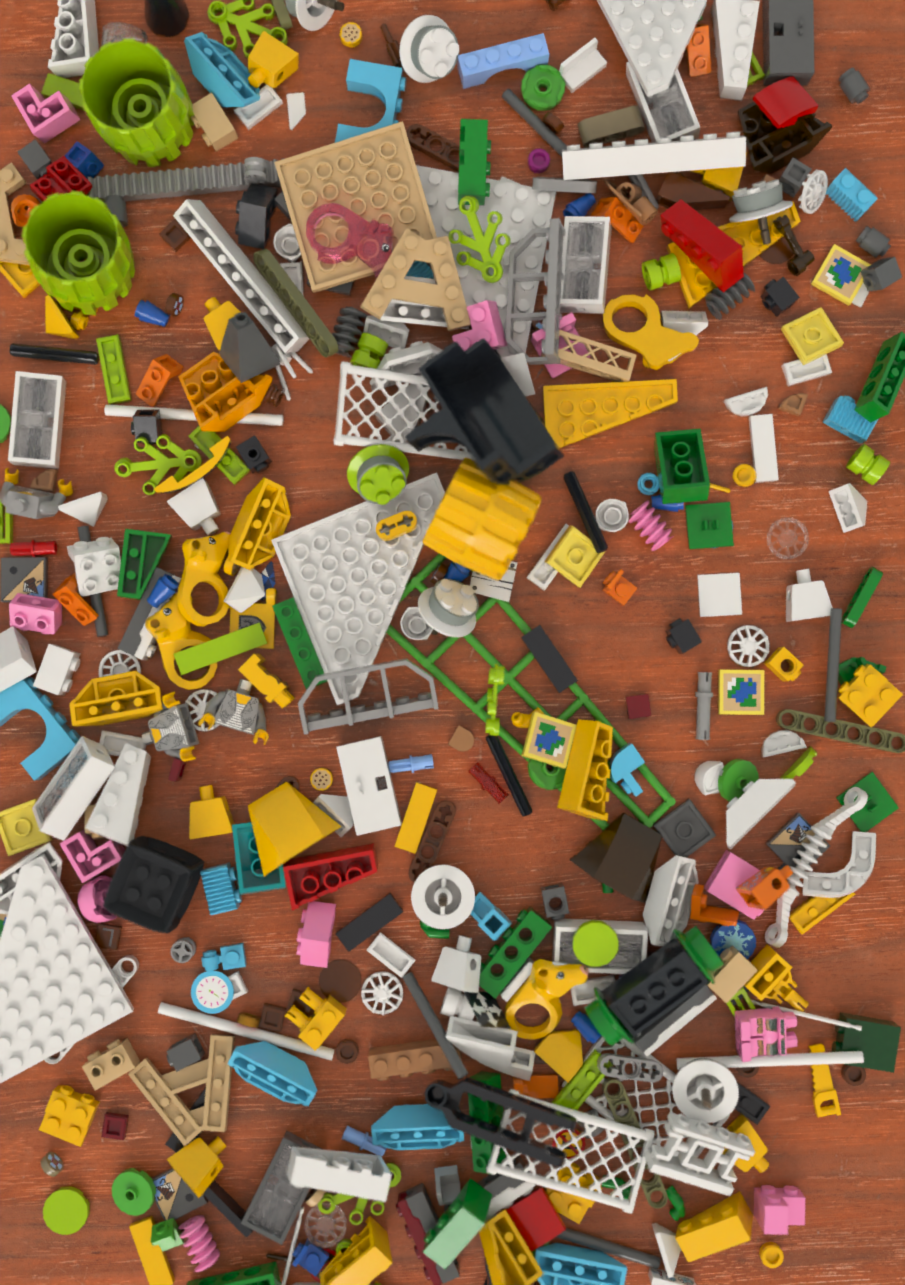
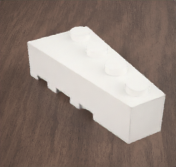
(74, 37)
(734, 38)
(121, 798)
(340, 1172)

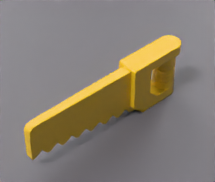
(823, 1086)

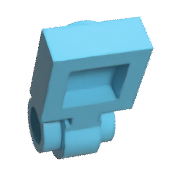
(231, 957)

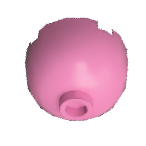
(92, 898)

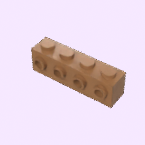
(407, 1059)

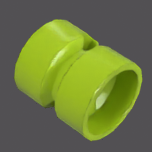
(662, 271)
(369, 352)
(868, 464)

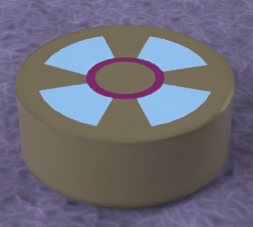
(52, 1164)

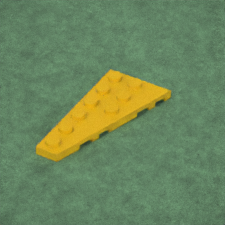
(696, 284)
(588, 409)

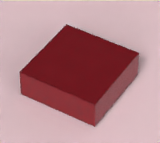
(638, 706)
(177, 770)
(115, 1126)

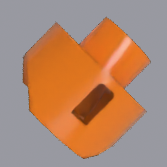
(21, 207)

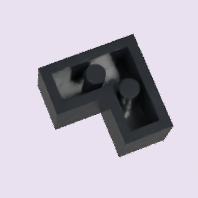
(255, 215)

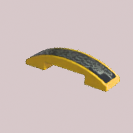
(172, 485)

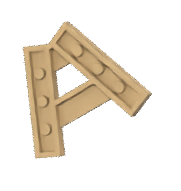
(10, 248)
(444, 294)
(162, 1090)

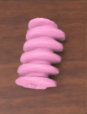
(650, 526)
(200, 1241)

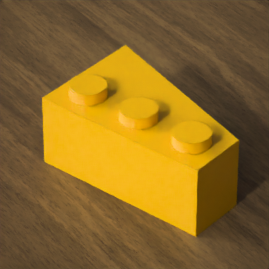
(362, 1260)

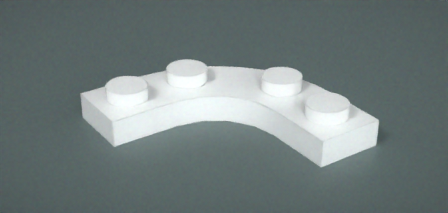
(851, 877)

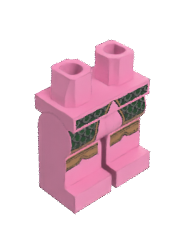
(764, 1032)

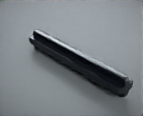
(54, 353)
(585, 512)
(509, 775)

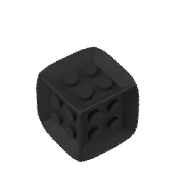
(153, 884)

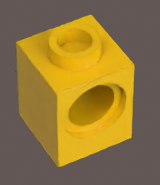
(774, 664)

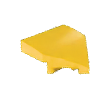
(562, 1052)

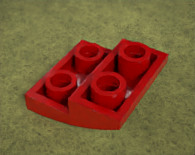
(785, 102)
(60, 178)
(536, 1219)

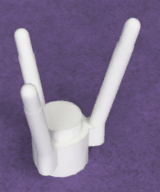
(284, 359)

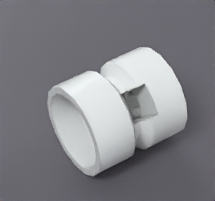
(456, 1004)

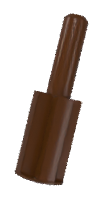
(392, 46)

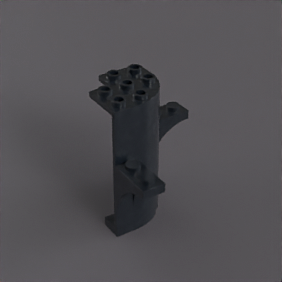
(485, 415)

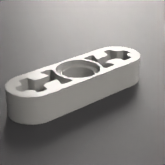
(561, 185)
(613, 1071)

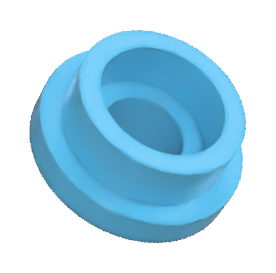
(648, 477)

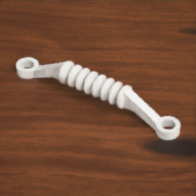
(822, 830)

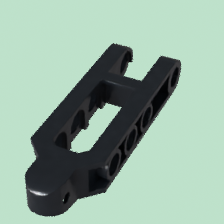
(447, 1098)

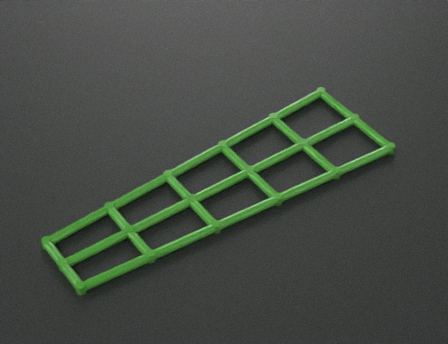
(509, 678)

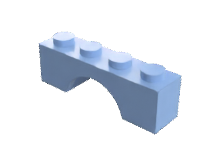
(481, 64)

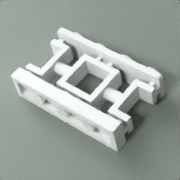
(695, 1170)

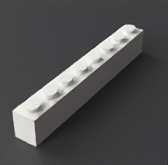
(654, 157)
(241, 275)

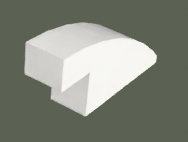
(410, 413)
(491, 1047)

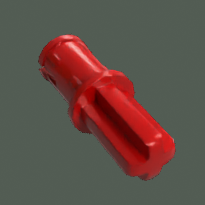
(33, 548)

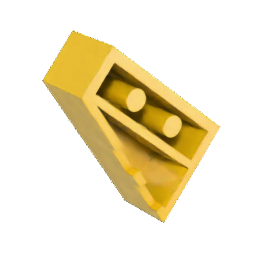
(716, 1228)
(507, 1253)

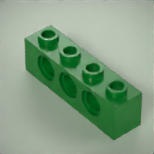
(883, 380)
(298, 641)
(496, 982)
(488, 1112)
(257, 1275)

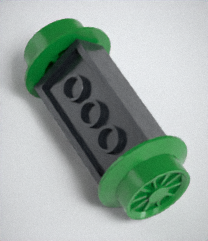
(653, 987)

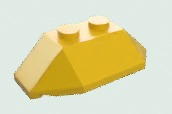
(259, 521)
(115, 700)

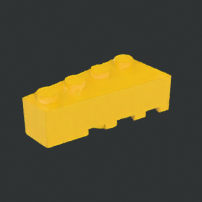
(588, 771)

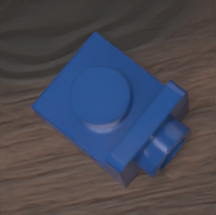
(84, 160)
(310, 1257)

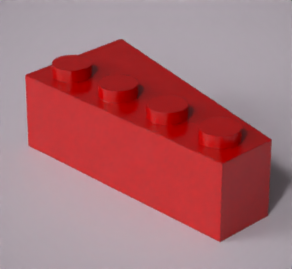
(704, 244)
(326, 872)

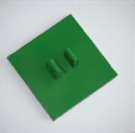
(709, 525)
(878, 805)

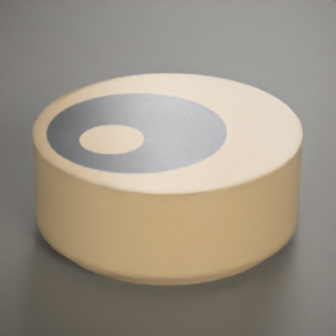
(314, 1196)

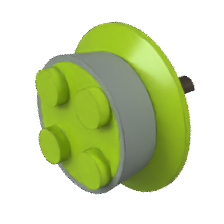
(378, 473)

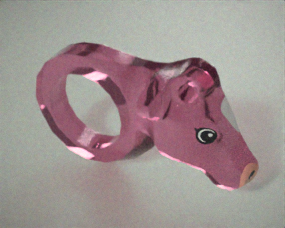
(367, 240)

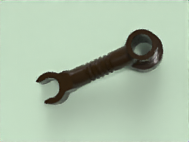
(800, 259)

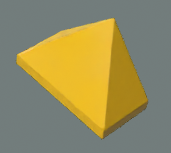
(56, 320)

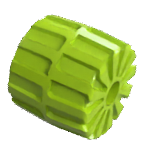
(137, 102)
(70, 230)

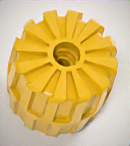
(482, 521)

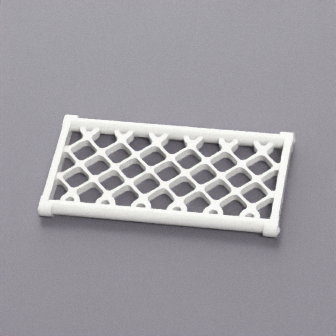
(340, 439)
(667, 1073)
(567, 1187)

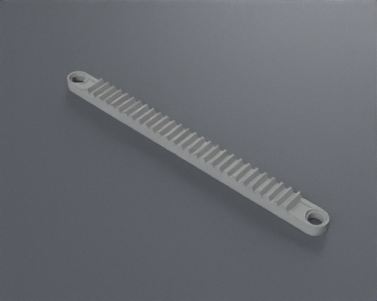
(178, 182)

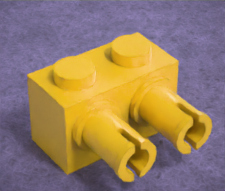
(326, 1016)

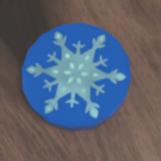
(739, 936)

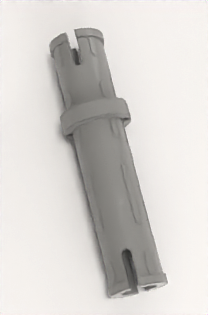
(703, 705)

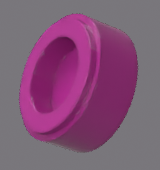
(538, 161)

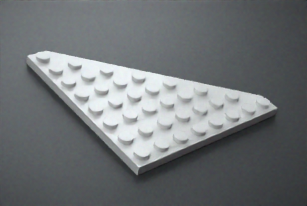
(653, 36)
(521, 212)
(353, 580)
(50, 974)

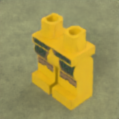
(266, 682)

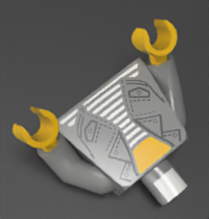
(31, 502)
(237, 711)
(172, 730)

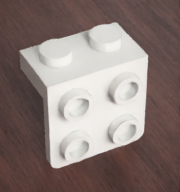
(96, 565)

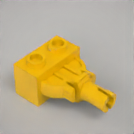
(773, 979)

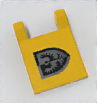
(256, 614)

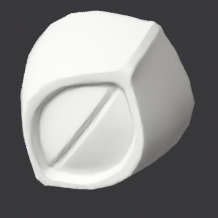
(286, 243)
(612, 515)
(414, 625)
(707, 776)

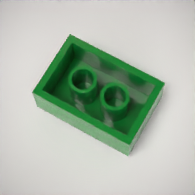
(681, 466)

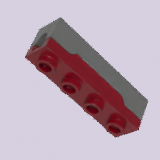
(420, 1218)

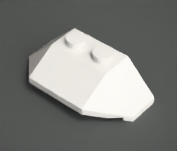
(416, 313)
(406, 360)
(753, 806)
(9, 876)
(670, 899)

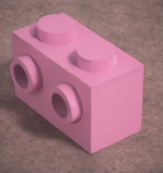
(35, 613)

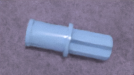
(411, 764)
(362, 1140)

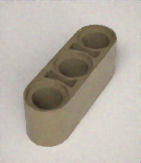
(611, 126)

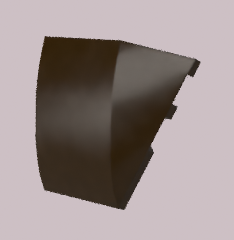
(773, 147)
(622, 857)

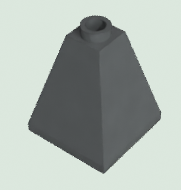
(246, 348)

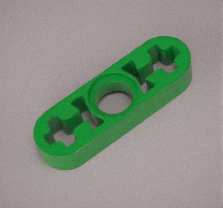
(861, 597)

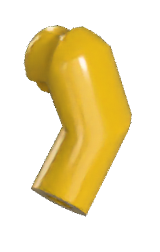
(523, 720)

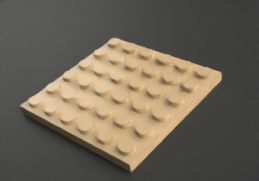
(367, 175)

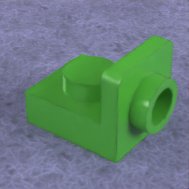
(166, 1235)

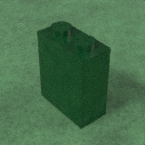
(876, 1040)

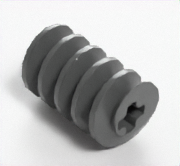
(718, 301)
(347, 329)

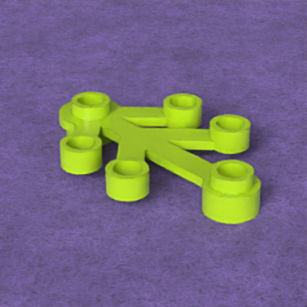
(243, 23)
(482, 242)
(161, 462)
(495, 677)
(361, 1203)

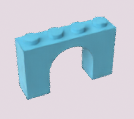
(377, 80)
(59, 737)

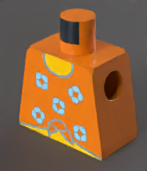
(765, 886)

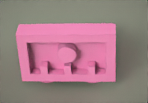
(566, 324)

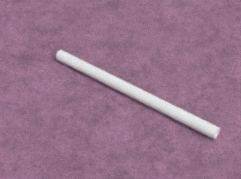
(188, 414)
(245, 1031)
(784, 1060)

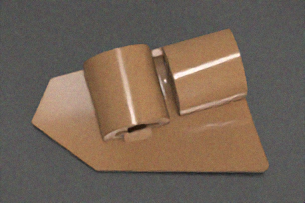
(638, 206)

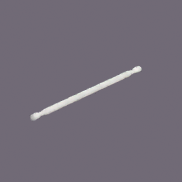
(807, 1015)
(288, 1264)

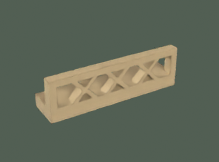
(592, 365)

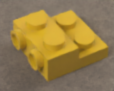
(868, 694)
(69, 1115)
(568, 1204)

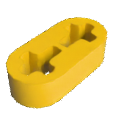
(398, 530)

